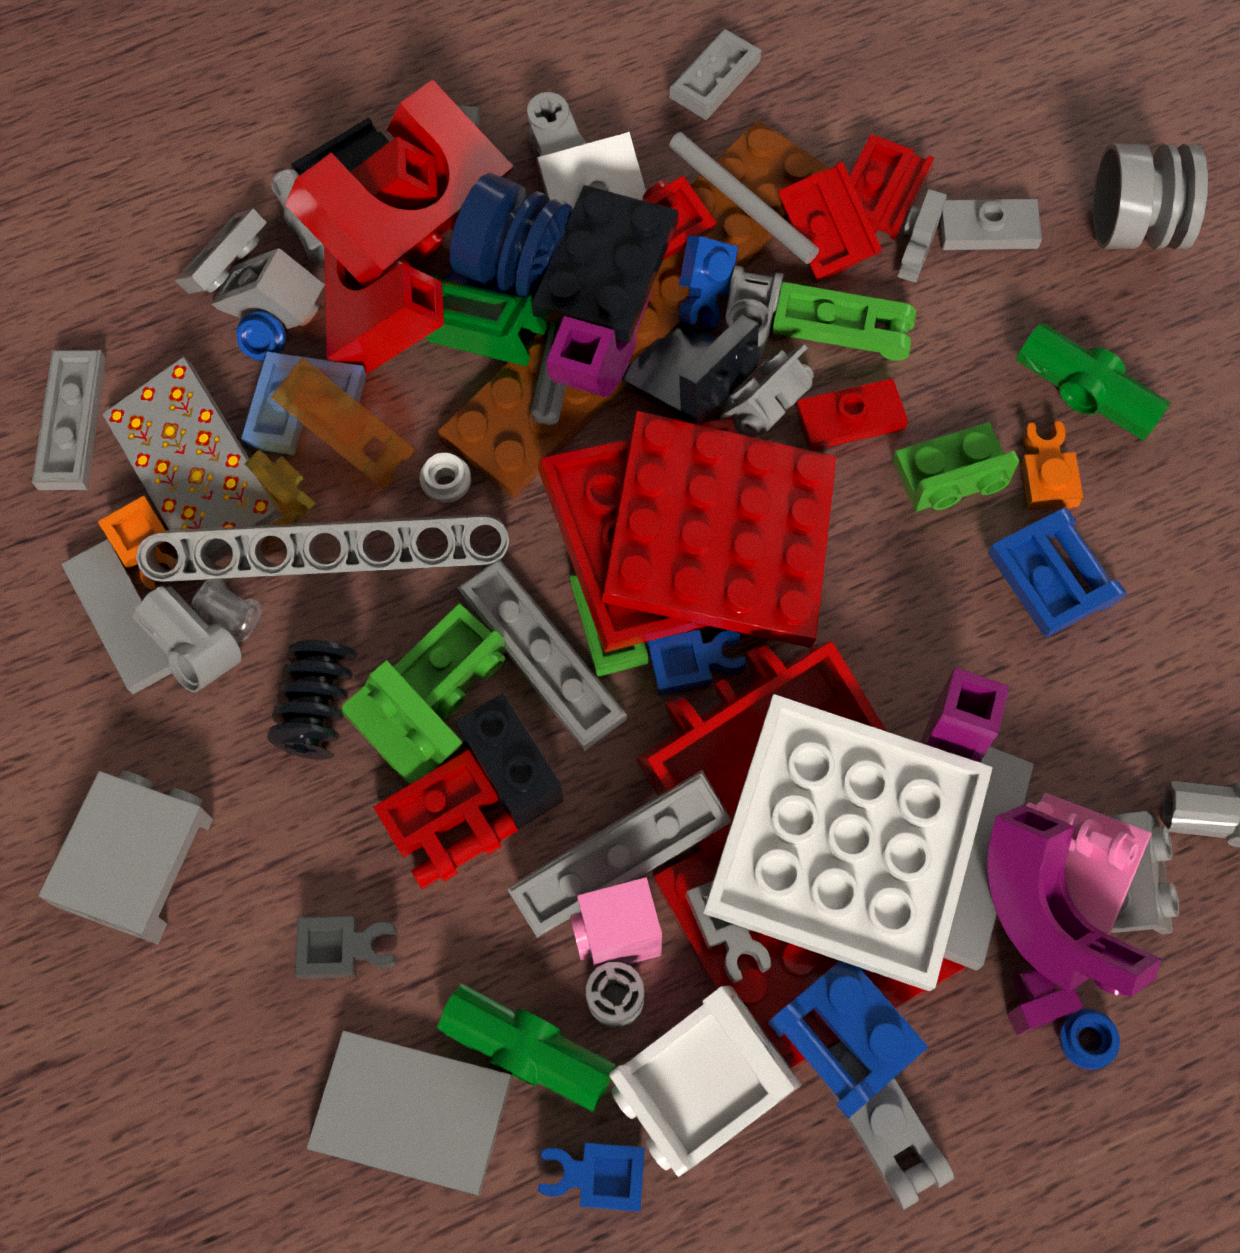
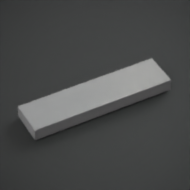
(543, 655)
(620, 852)
(975, 908)

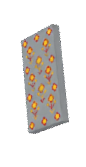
(189, 456)

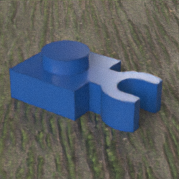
(707, 273)
(685, 663)
(607, 1176)

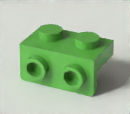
(452, 660)

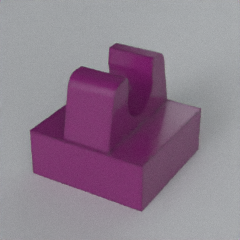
(1040, 1002)

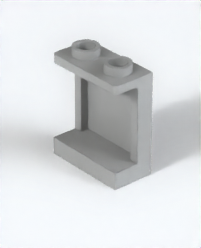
(125, 854)

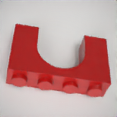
(376, 237)
(404, 304)

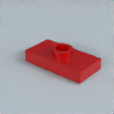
(851, 414)

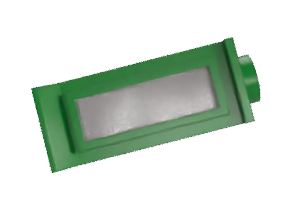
(486, 322)

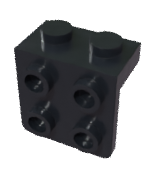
(693, 370)

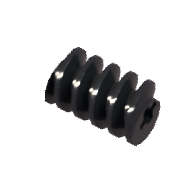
(308, 697)

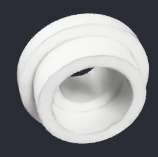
(445, 465)

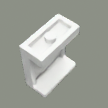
(703, 1082)

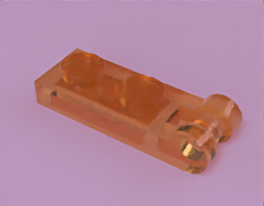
(341, 421)

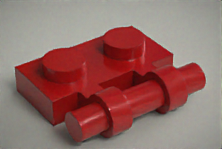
(435, 806)

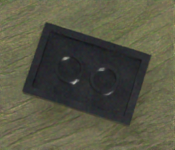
(606, 261)

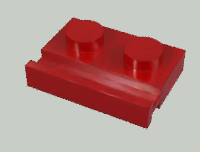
(889, 182)
(832, 218)

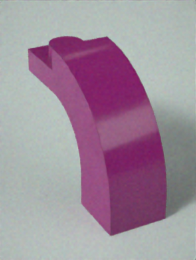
(589, 356)
(966, 715)
(1039, 917)

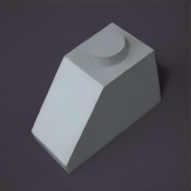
(271, 285)

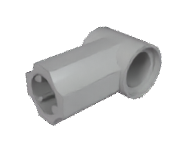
(193, 649)
(1202, 810)

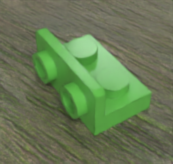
(954, 467)
(400, 724)

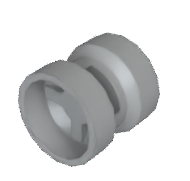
(618, 1005)

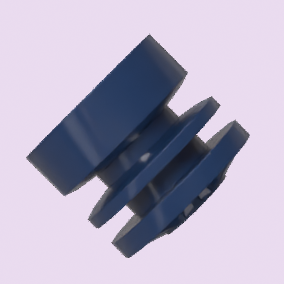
(507, 235)

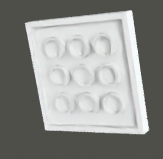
(850, 842)

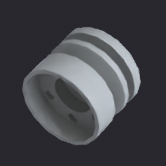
(1150, 196)

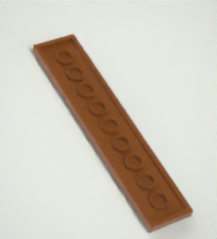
(497, 426)

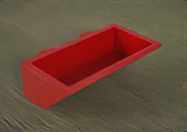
(727, 735)

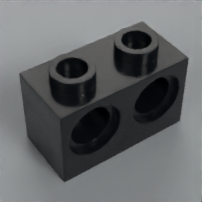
(510, 760)

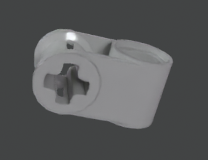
(551, 125)
(754, 298)

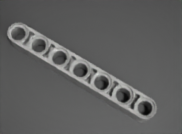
(301, 557)

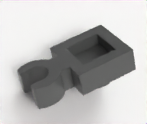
(333, 945)

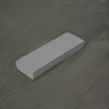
(69, 420)
(110, 603)

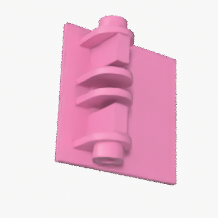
(1099, 859)

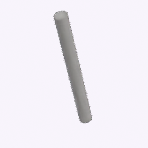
(744, 198)

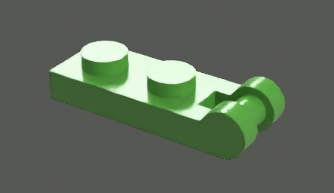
(844, 320)

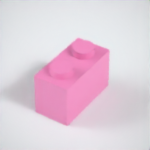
(618, 924)

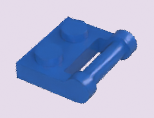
(1045, 581)
(862, 1022)

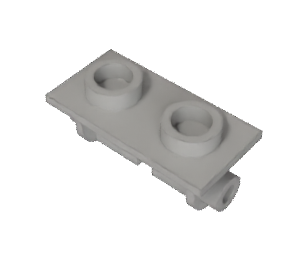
(755, 399)

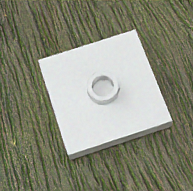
(601, 164)

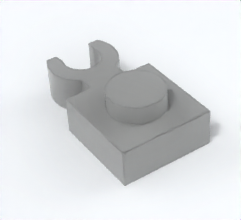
(921, 227)
(717, 931)

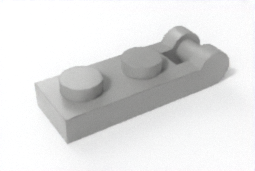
(888, 1127)

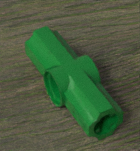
(1093, 381)
(526, 1047)

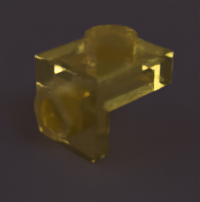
(283, 484)

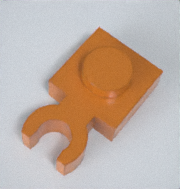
(1048, 475)
(127, 530)

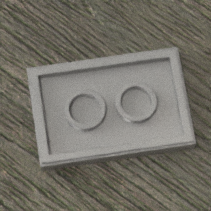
(410, 1113)

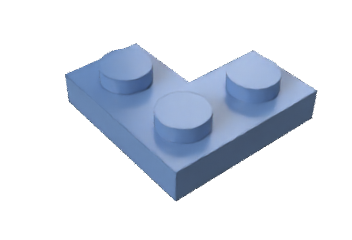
(269, 424)

